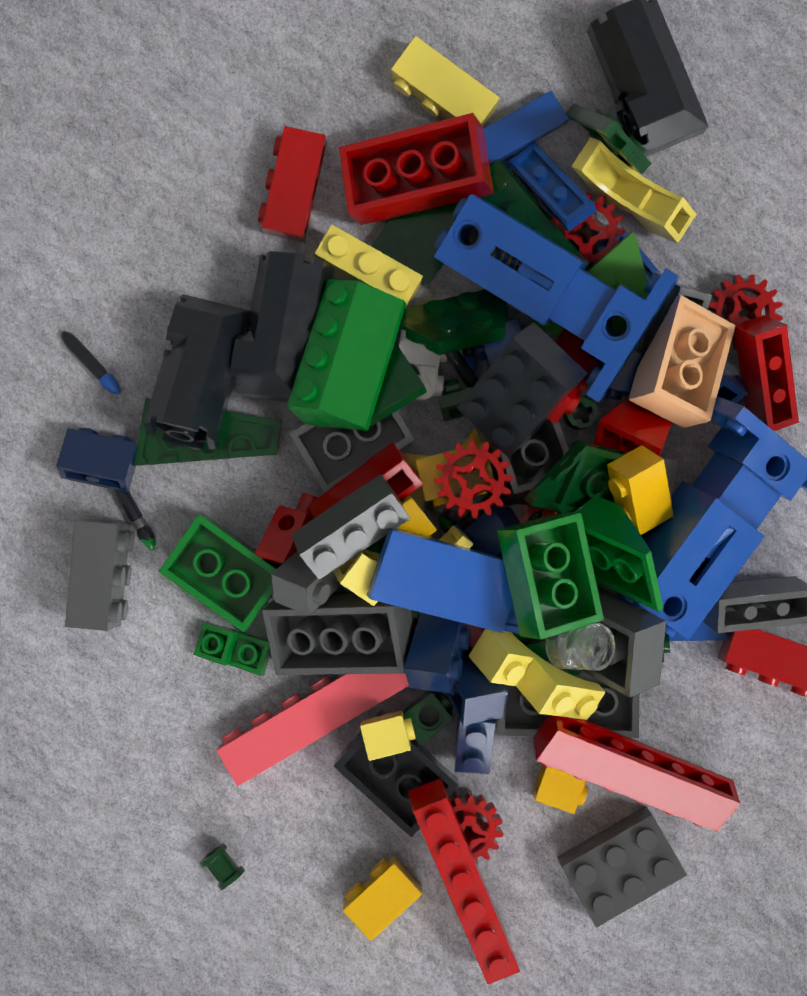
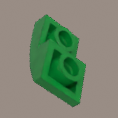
(233, 648)

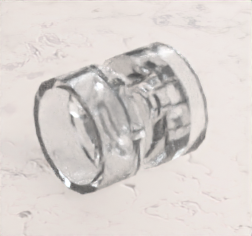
(582, 648)

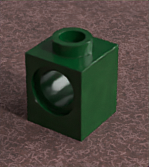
(426, 730)

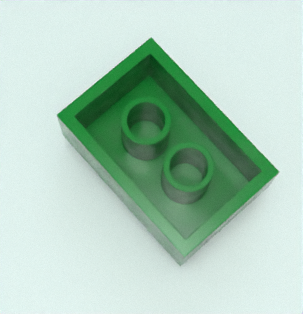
(221, 572)
(550, 575)

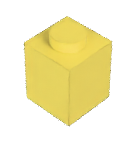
(387, 735)

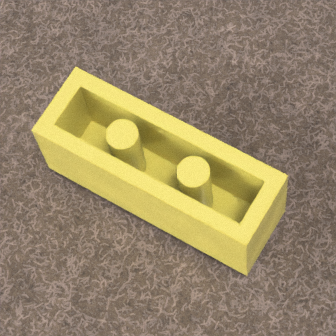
(441, 84)
(363, 263)

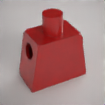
(632, 426)
(277, 541)

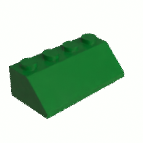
(346, 356)

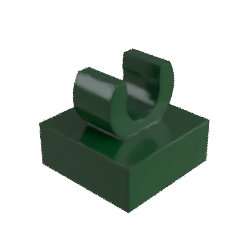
(452, 399)

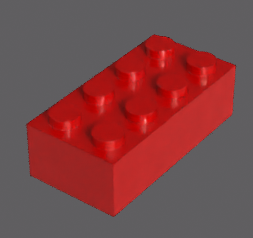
(416, 169)

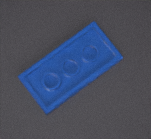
(442, 580)

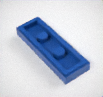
(524, 127)
(552, 186)

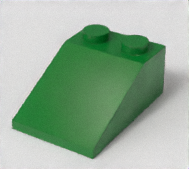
(620, 553)

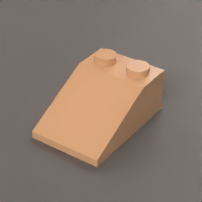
(684, 365)

